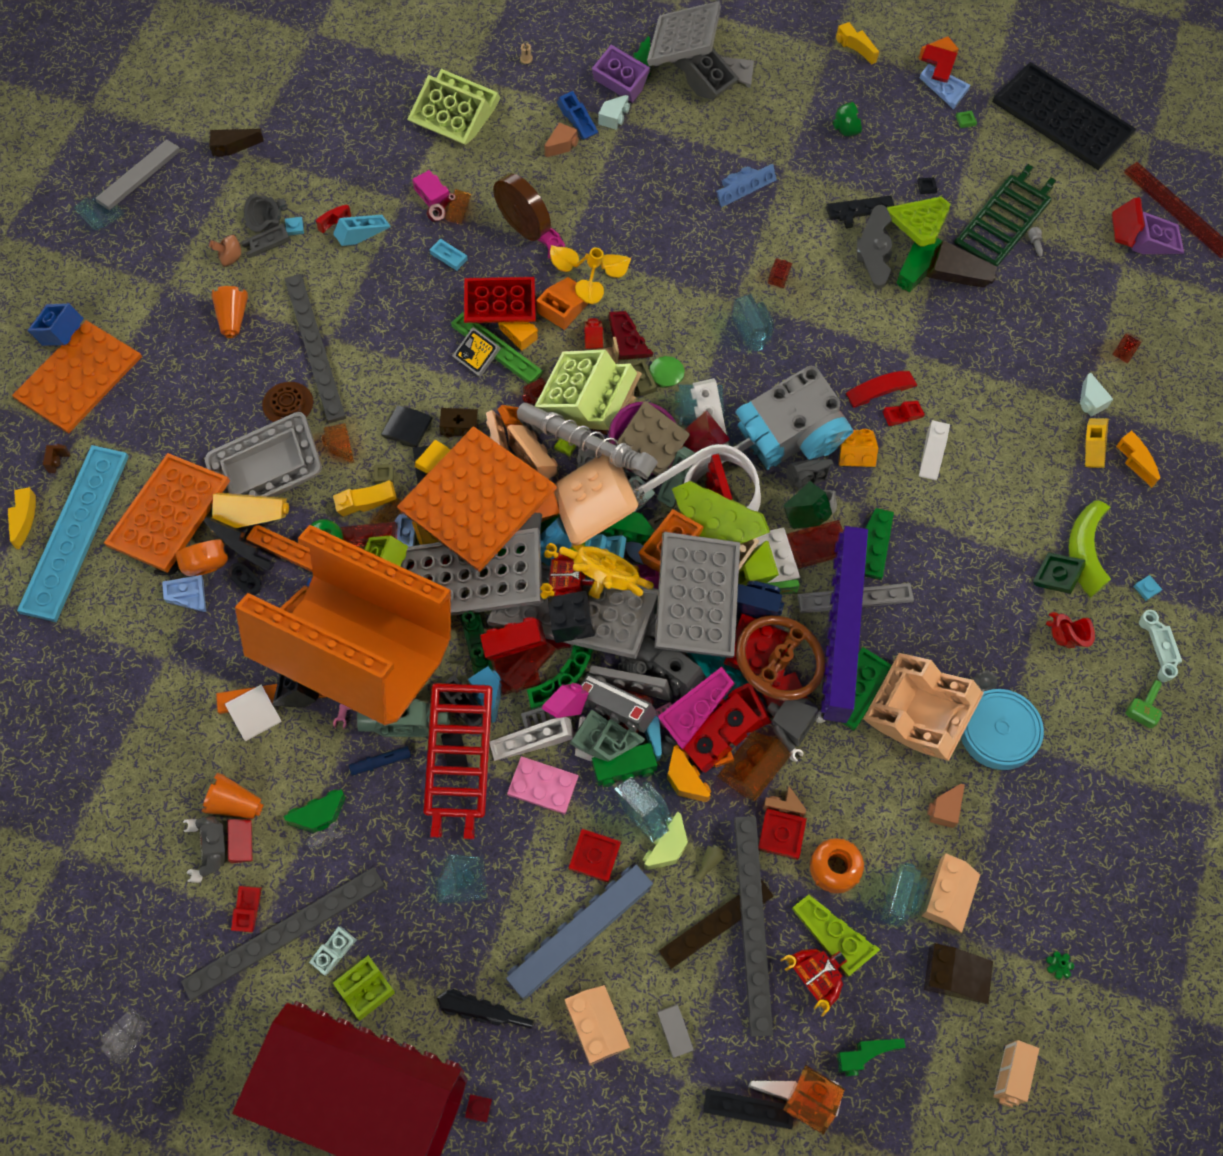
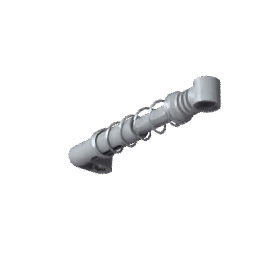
(551, 424)

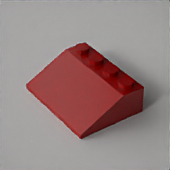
(499, 300)

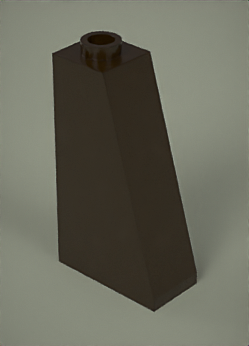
(960, 267)

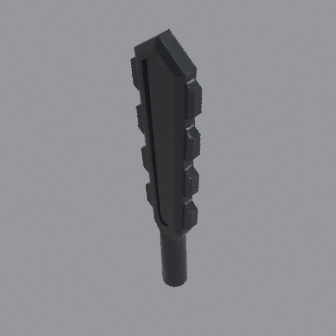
(468, 1006)

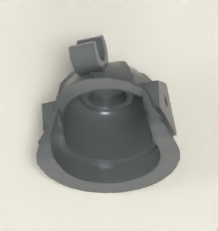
(263, 212)

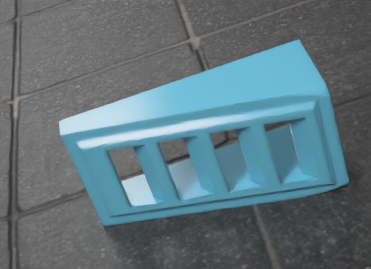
(653, 736)

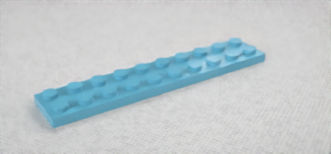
(73, 534)

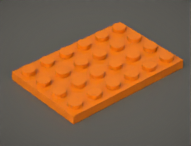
(77, 376)
(166, 512)

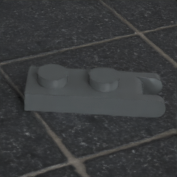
(266, 240)

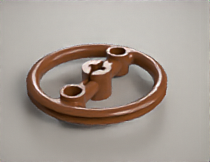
(765, 685)

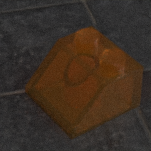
(814, 1099)

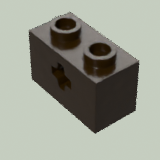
(450, 420)

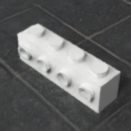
(708, 400)

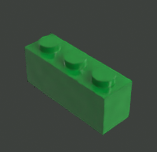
(632, 763)

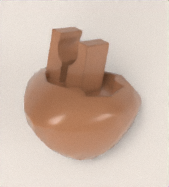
(228, 250)

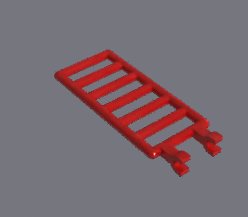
(483, 751)

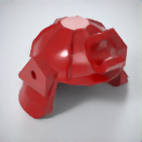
(1070, 633)

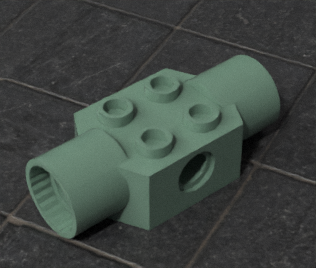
(412, 723)

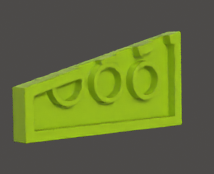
(835, 934)

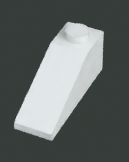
(934, 450)

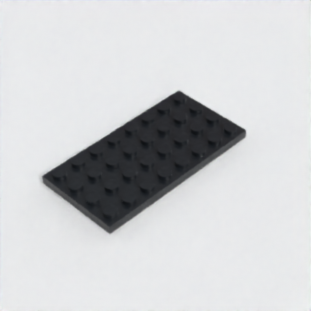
(1064, 115)

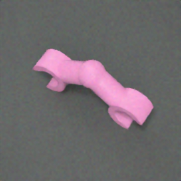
(341, 715)

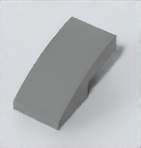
(675, 1030)

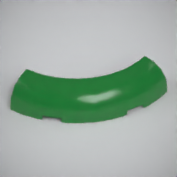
(570, 673)

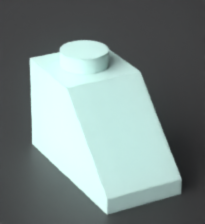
(1094, 396)

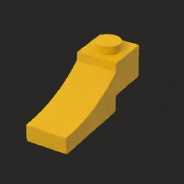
(857, 41)
(364, 498)

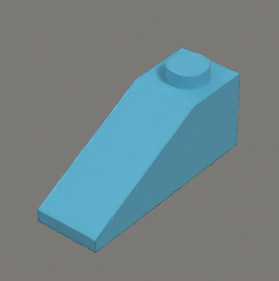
(357, 229)

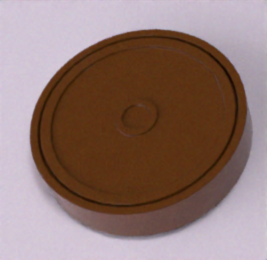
(522, 206)

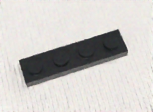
(747, 1109)

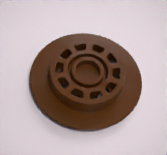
(285, 398)

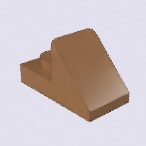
(790, 806)

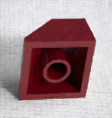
(704, 433)

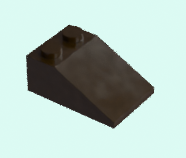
(958, 973)

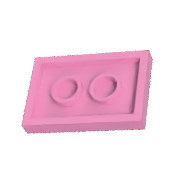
(543, 785)

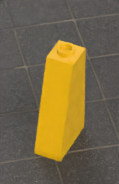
(247, 510)

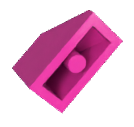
(566, 701)

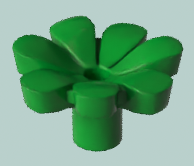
(1059, 965)

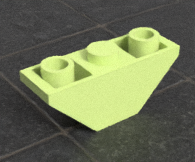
(668, 847)

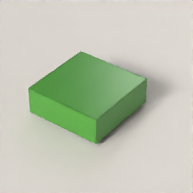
(966, 119)

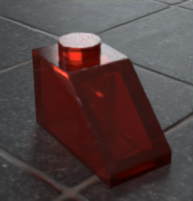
(1127, 347)

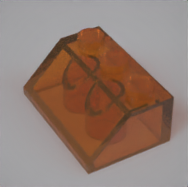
(754, 765)

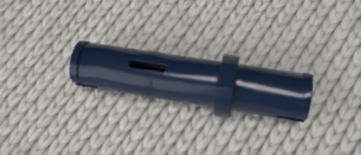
(374, 762)

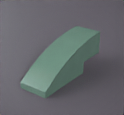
(666, 494)

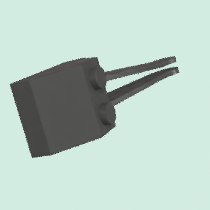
(707, 74)

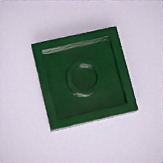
(1059, 573)

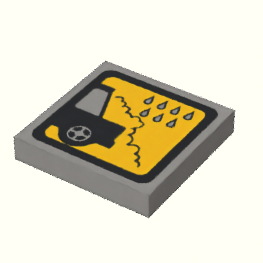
(476, 351)

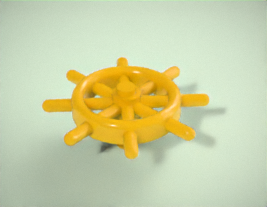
(606, 569)

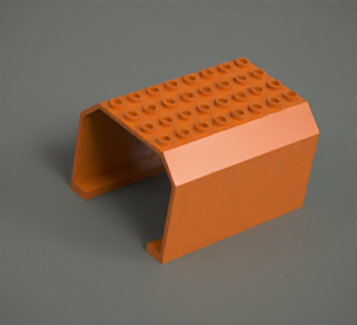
(359, 635)

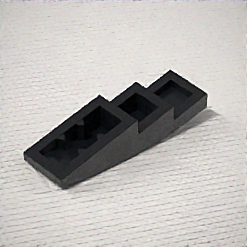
(234, 538)

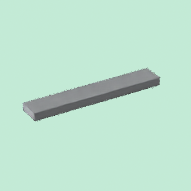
(137, 174)
(871, 597)

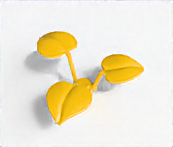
(589, 291)

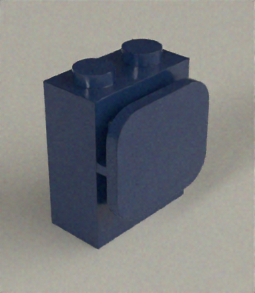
(759, 600)

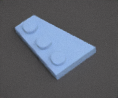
(950, 92)

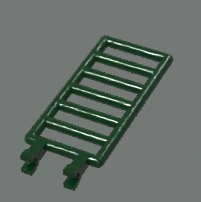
(1020, 231)

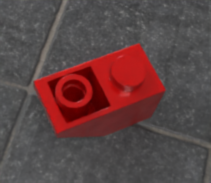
(593, 333)

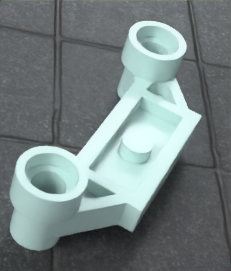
(1163, 644)

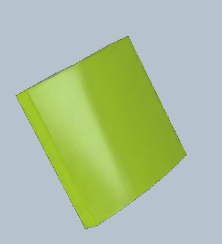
(364, 988)

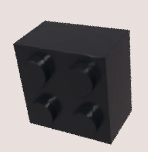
(570, 616)

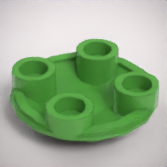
(667, 371)

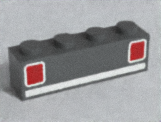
(618, 704)

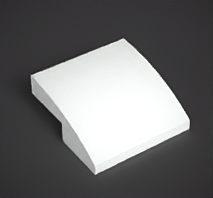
(253, 712)

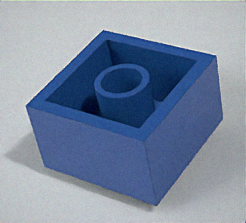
(55, 324)

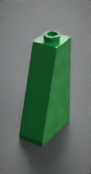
(916, 265)

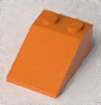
(673, 523)

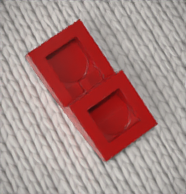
(326, 220)
(904, 413)
(246, 908)

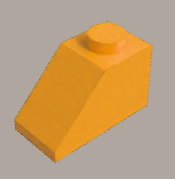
(520, 333)

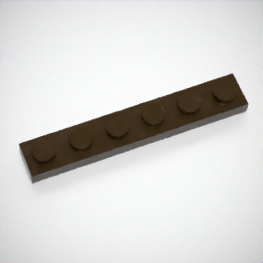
(706, 930)

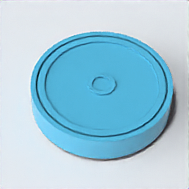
(1003, 730)

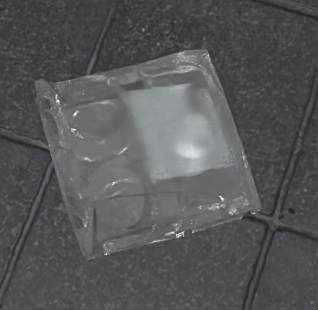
(124, 1036)

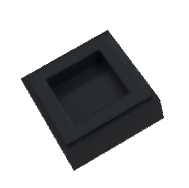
(927, 185)

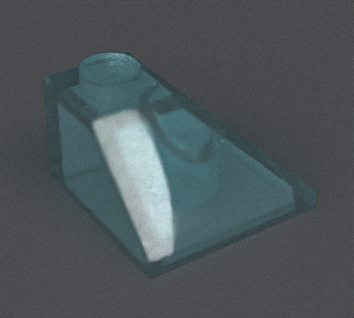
(461, 880)

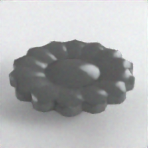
(985, 680)

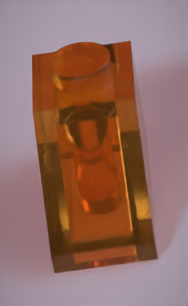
(338, 442)

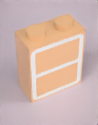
(1016, 1073)

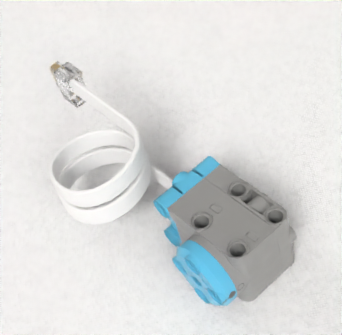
(786, 419)

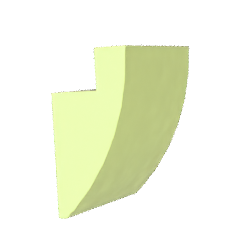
(453, 106)
(587, 388)

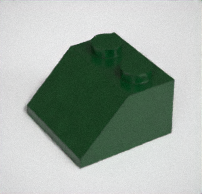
(808, 507)

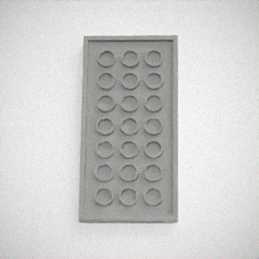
(617, 617)

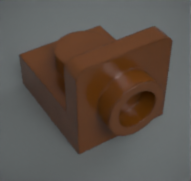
(52, 456)

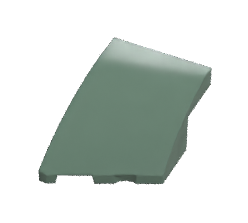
(604, 738)

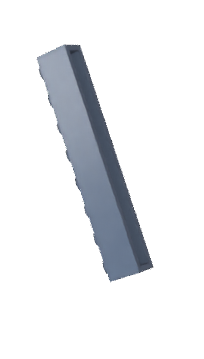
(579, 932)

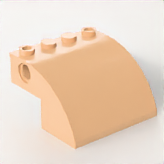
(923, 706)

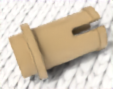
(526, 56)

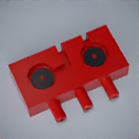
(721, 729)

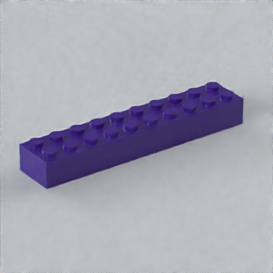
(845, 625)

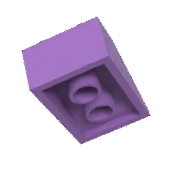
(1158, 237)

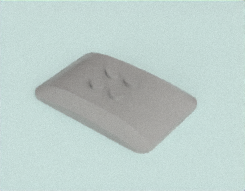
(268, 458)

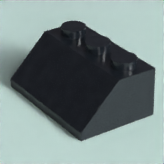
(293, 694)

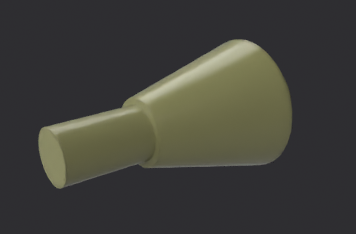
(711, 858)

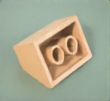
(530, 451)
(951, 893)
(596, 1024)

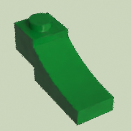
(854, 1061)

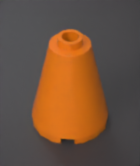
(229, 309)
(231, 799)

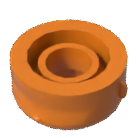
(201, 558)
(828, 879)

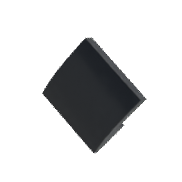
(407, 426)

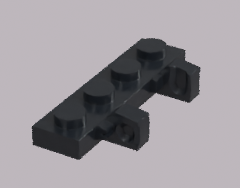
(848, 210)

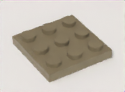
(654, 434)

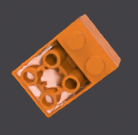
(560, 303)

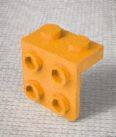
(859, 449)

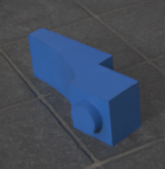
(577, 115)

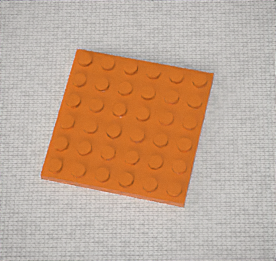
(476, 498)

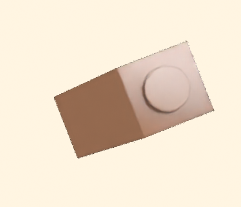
(561, 140)
(947, 807)

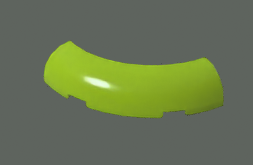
(1083, 547)

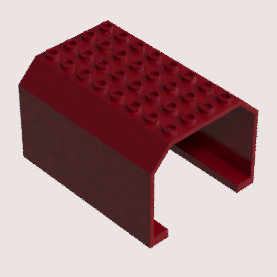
(350, 1088)

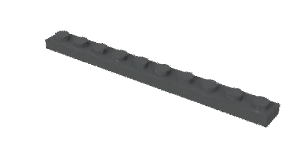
(315, 349)
(753, 927)
(282, 934)

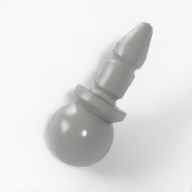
(1035, 235)

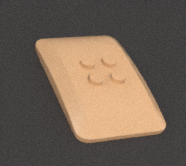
(594, 499)

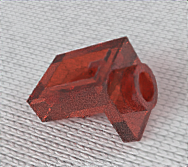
(533, 390)

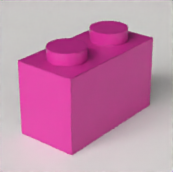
(430, 188)

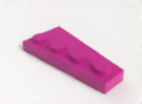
(693, 709)

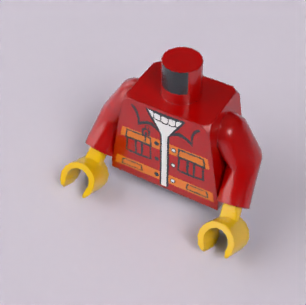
(562, 576)
(819, 974)

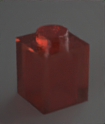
(780, 273)

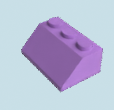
(621, 73)

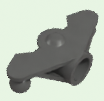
(875, 247)

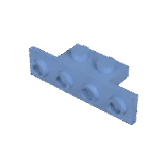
(744, 182)

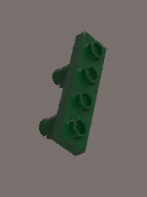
(472, 629)

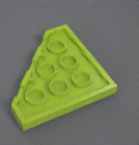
(921, 219)
(718, 515)

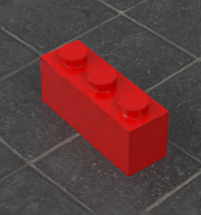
(513, 638)

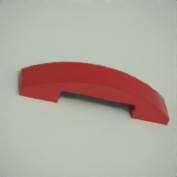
(880, 386)

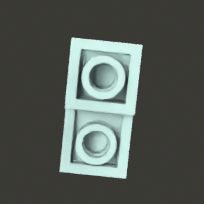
(332, 952)

